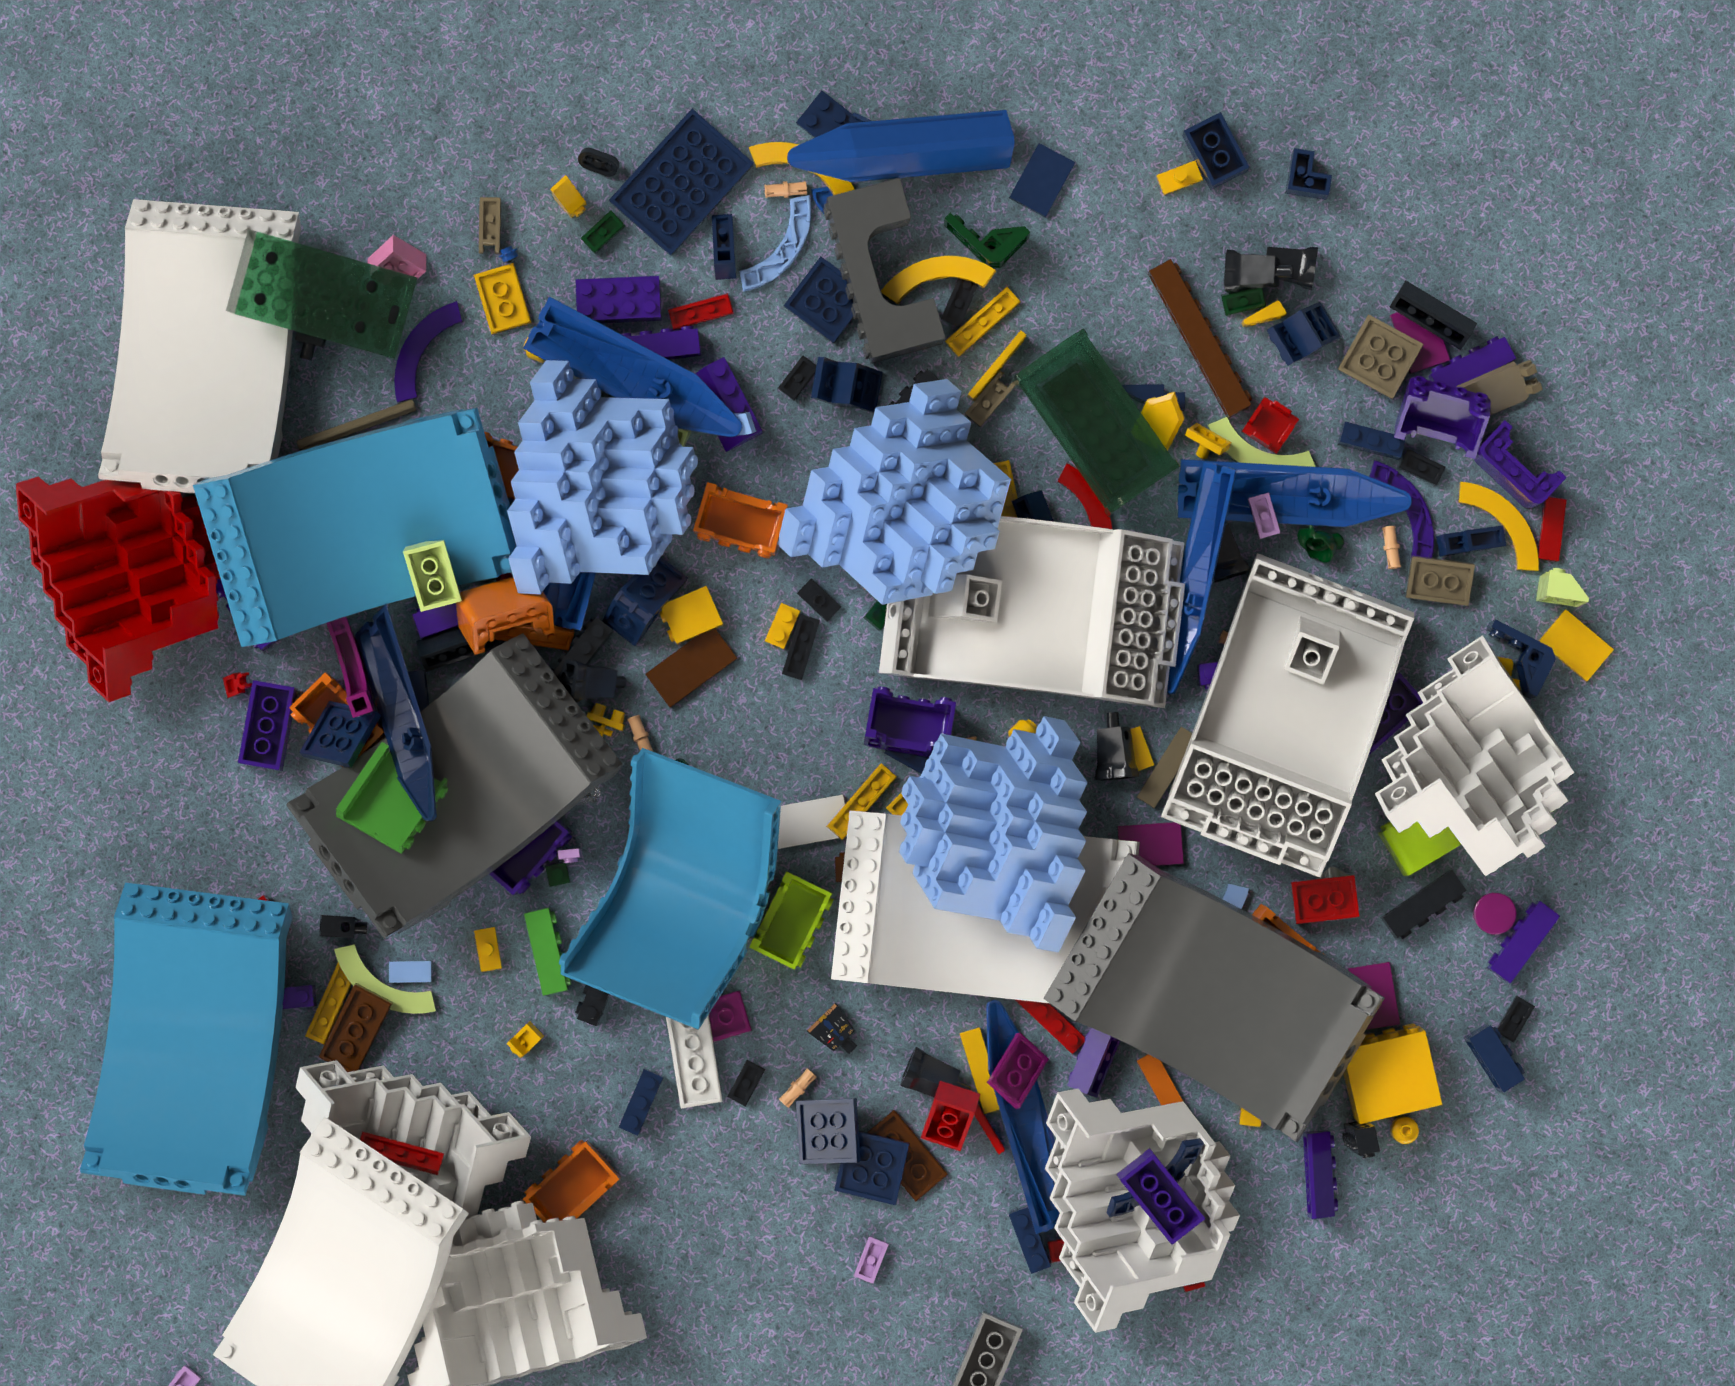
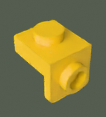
(525, 1040)

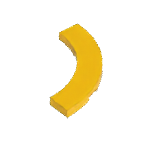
(777, 152)
(934, 269)
(1509, 517)

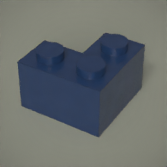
(1302, 180)

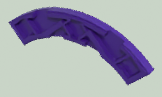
(416, 345)
(1417, 513)

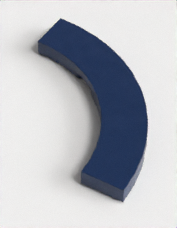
(1184, 1157)

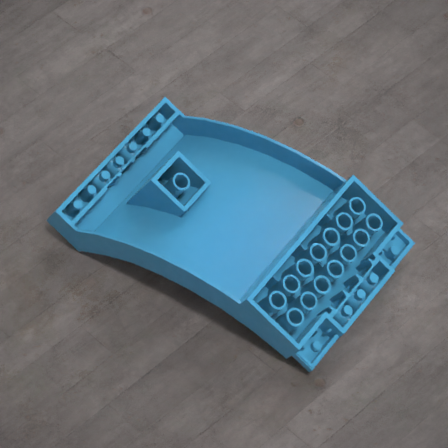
(331, 522)
(189, 1040)

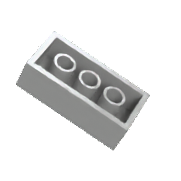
(988, 1352)

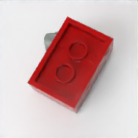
(1325, 898)

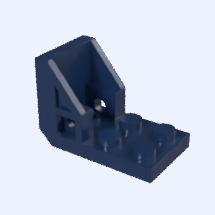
(825, 115)
(642, 599)
(1530, 673)

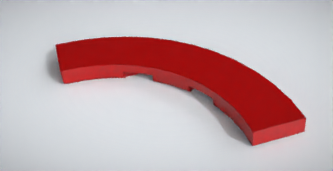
(1078, 486)

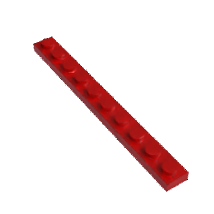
(1055, 1024)

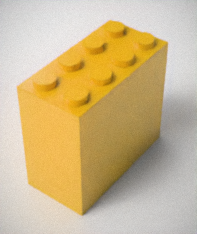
(1392, 1075)

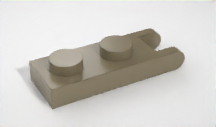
(489, 223)
(989, 400)

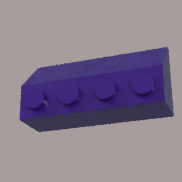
(723, 383)
(1319, 1174)

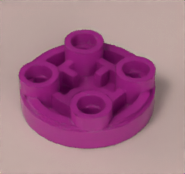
(1494, 913)

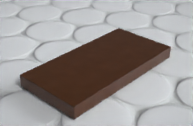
(690, 666)
(356, 1028)
(921, 1168)

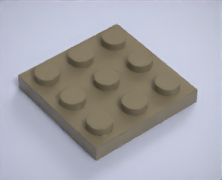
(1380, 356)

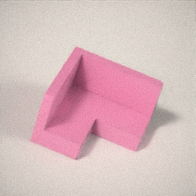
(399, 257)

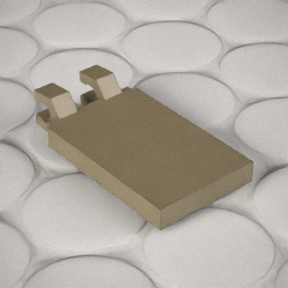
(1506, 385)

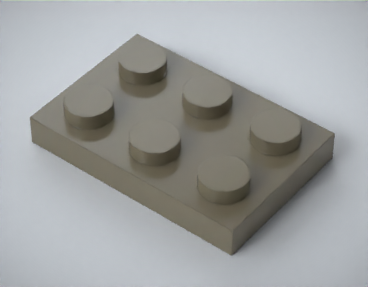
(1440, 580)

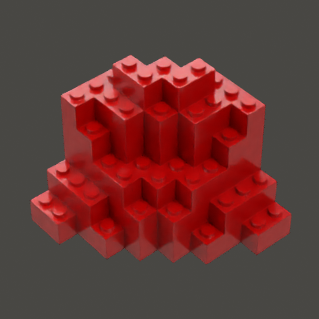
(122, 572)

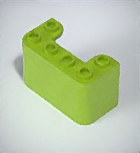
(1414, 848)
(791, 921)

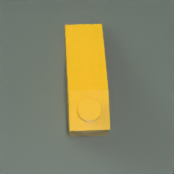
(568, 197)

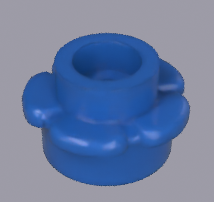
(508, 254)

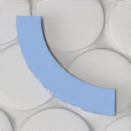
(787, 250)

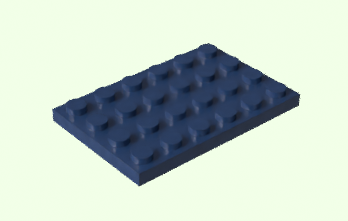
(681, 182)

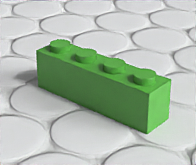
(546, 950)

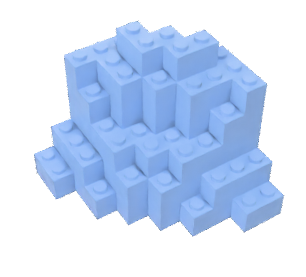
(594, 482)
(902, 500)
(1000, 830)

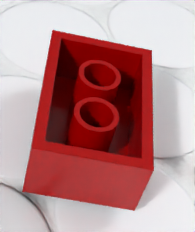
(950, 1116)

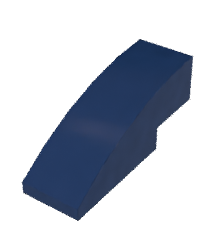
(1145, 391)
(1471, 540)

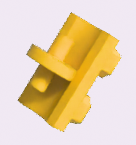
(615, 722)

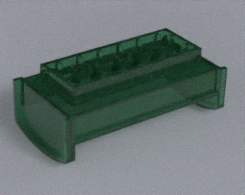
(1095, 421)

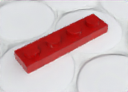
(405, 1154)

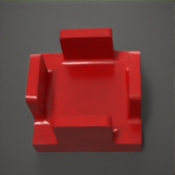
(1270, 424)

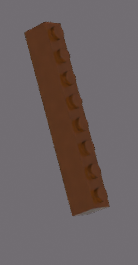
(1199, 338)

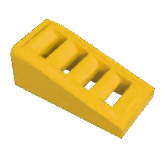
(1271, 312)

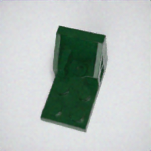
(1005, 241)

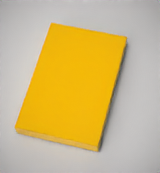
(502, 298)
(1576, 645)

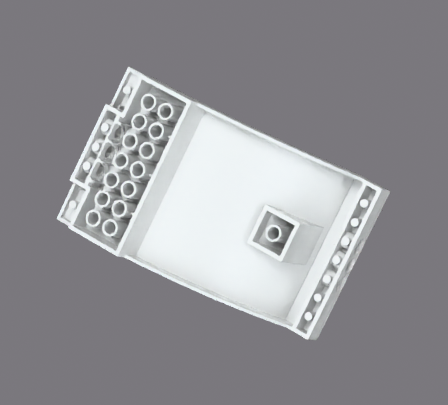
(192, 381)
(1050, 615)
(1289, 716)
(898, 938)
(343, 1272)

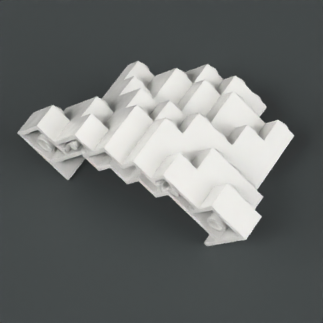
(1476, 763)
(425, 1116)
(1127, 1254)
(518, 1302)

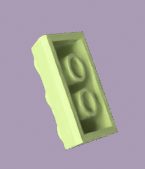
(431, 574)
(1560, 589)

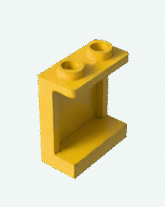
(690, 615)

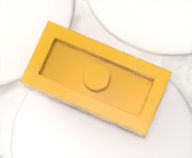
(782, 626)

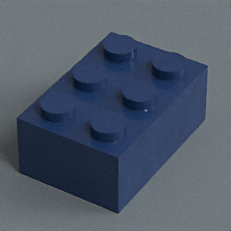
(1215, 151)
(1495, 1057)

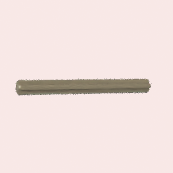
(356, 425)

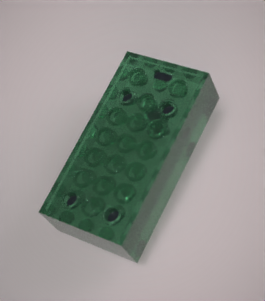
(321, 294)

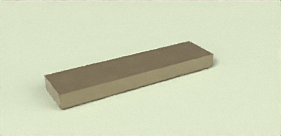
(1165, 769)

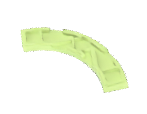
(1245, 453)
(402, 1001)

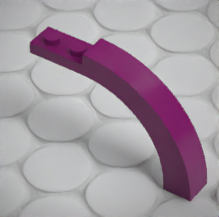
(356, 681)

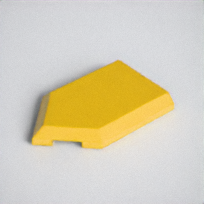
(1164, 417)

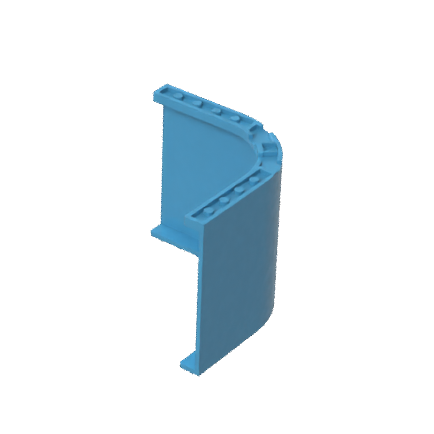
(682, 891)

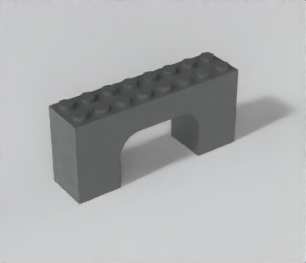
(884, 327)

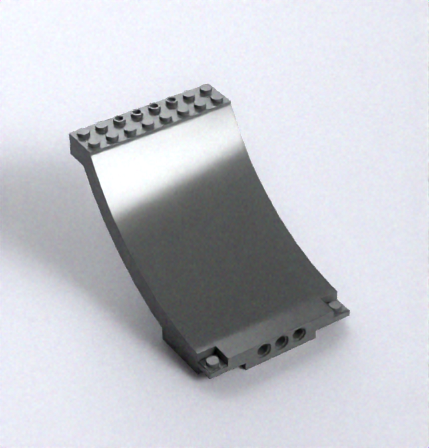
(513, 767)
(1215, 995)

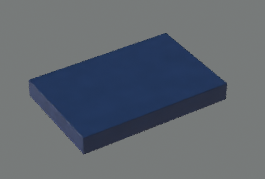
(1042, 180)

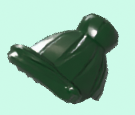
(1320, 544)

